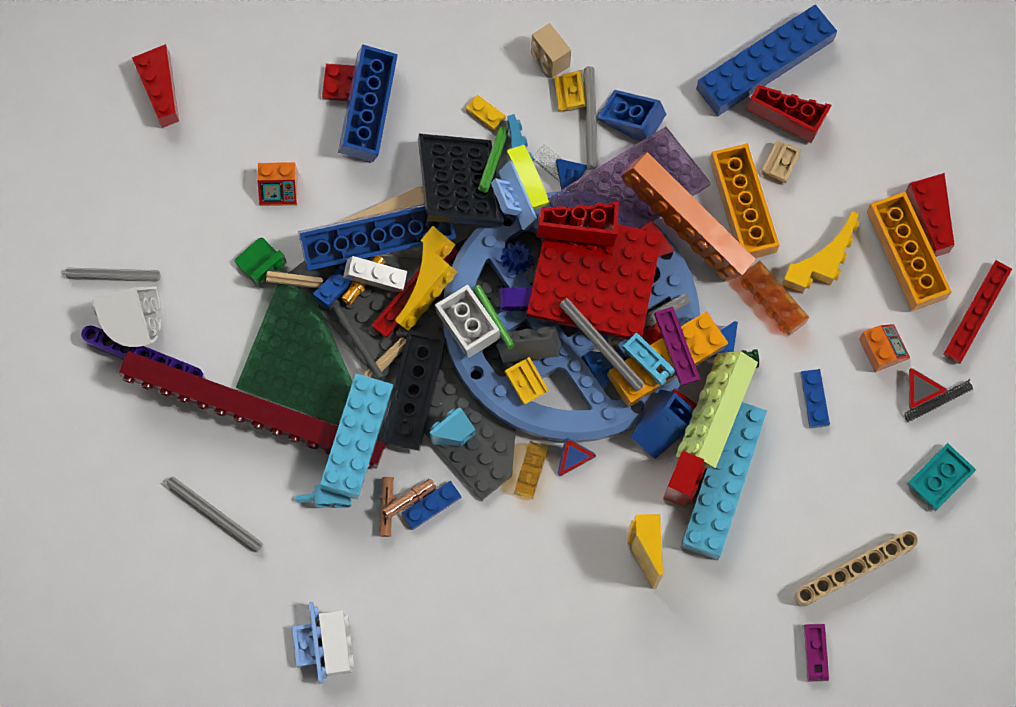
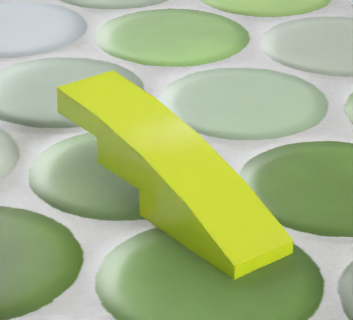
(529, 176)

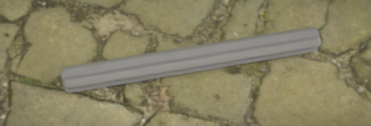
(590, 117)
(601, 344)
(215, 514)

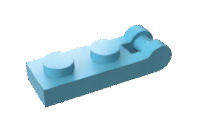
(648, 358)

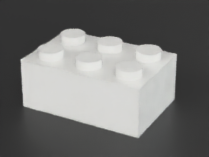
(467, 321)

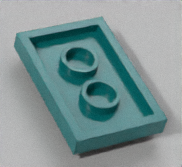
(941, 477)

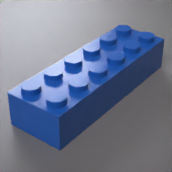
(367, 103)

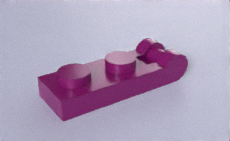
(816, 652)

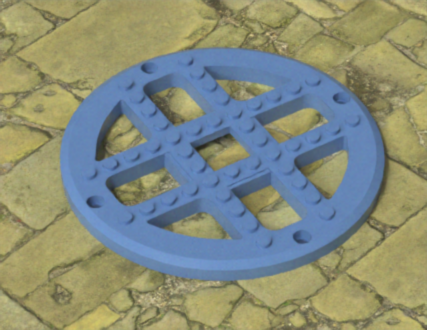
(497, 394)

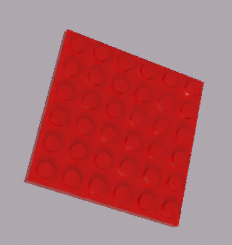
(601, 281)

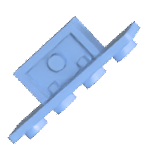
(513, 196)
(307, 645)

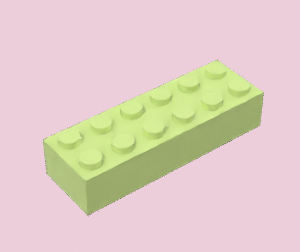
(718, 407)

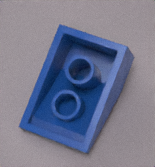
(632, 114)

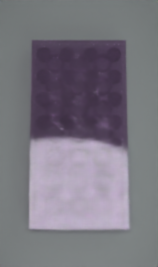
(607, 186)

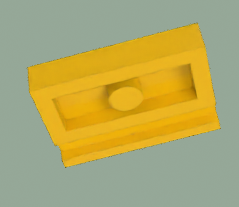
(570, 91)
(526, 381)

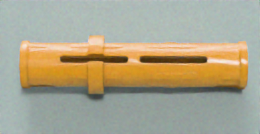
(357, 287)

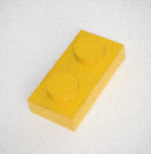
(485, 113)

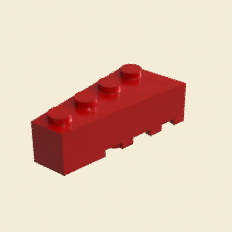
(157, 77)
(789, 112)
(932, 209)
(580, 224)

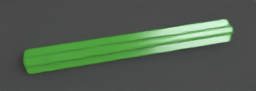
(493, 159)

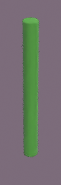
(490, 310)

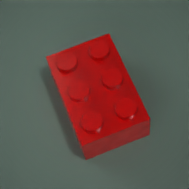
(685, 479)

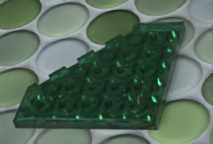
(297, 359)

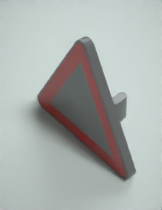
(922, 389)

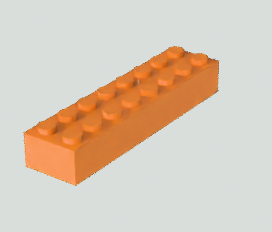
(687, 217)

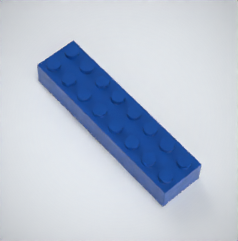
(766, 60)
(368, 236)

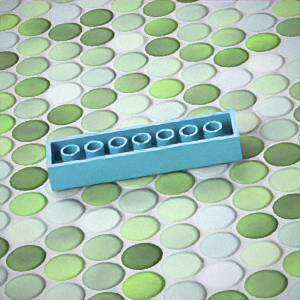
(723, 486)

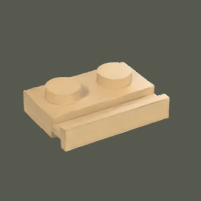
(781, 161)

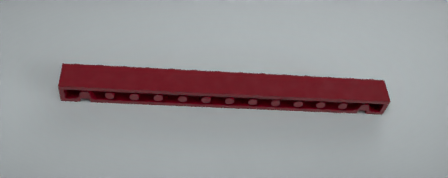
(234, 403)

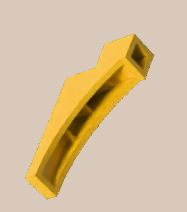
(825, 263)
(432, 279)

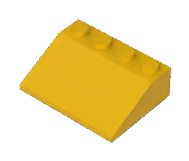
(646, 545)

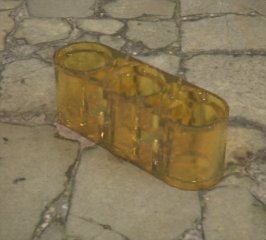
(531, 470)

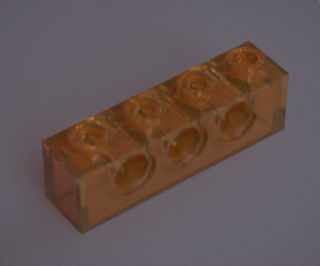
(773, 288)

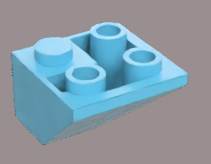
(453, 430)

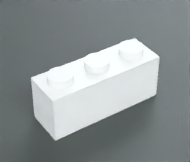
(375, 274)
(336, 643)

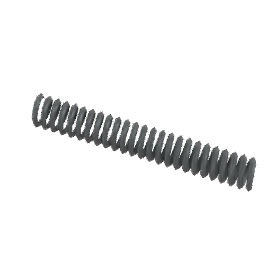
(939, 402)

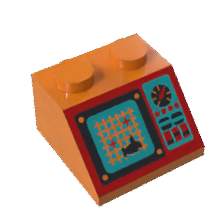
(277, 184)
(883, 347)

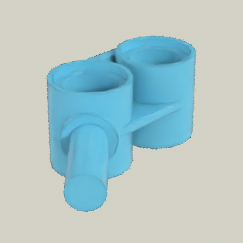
(325, 498)

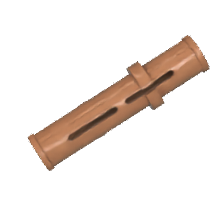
(387, 483)
(404, 501)

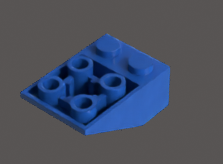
(662, 423)

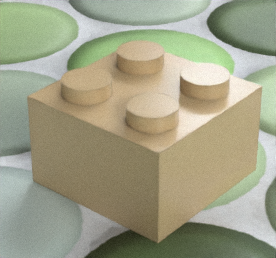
(550, 50)

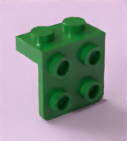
(260, 259)

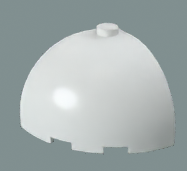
(130, 315)

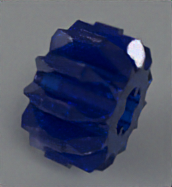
(514, 263)

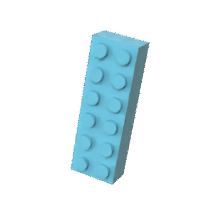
(356, 436)

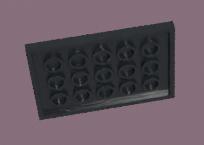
(452, 178)

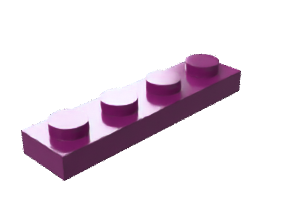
(676, 346)

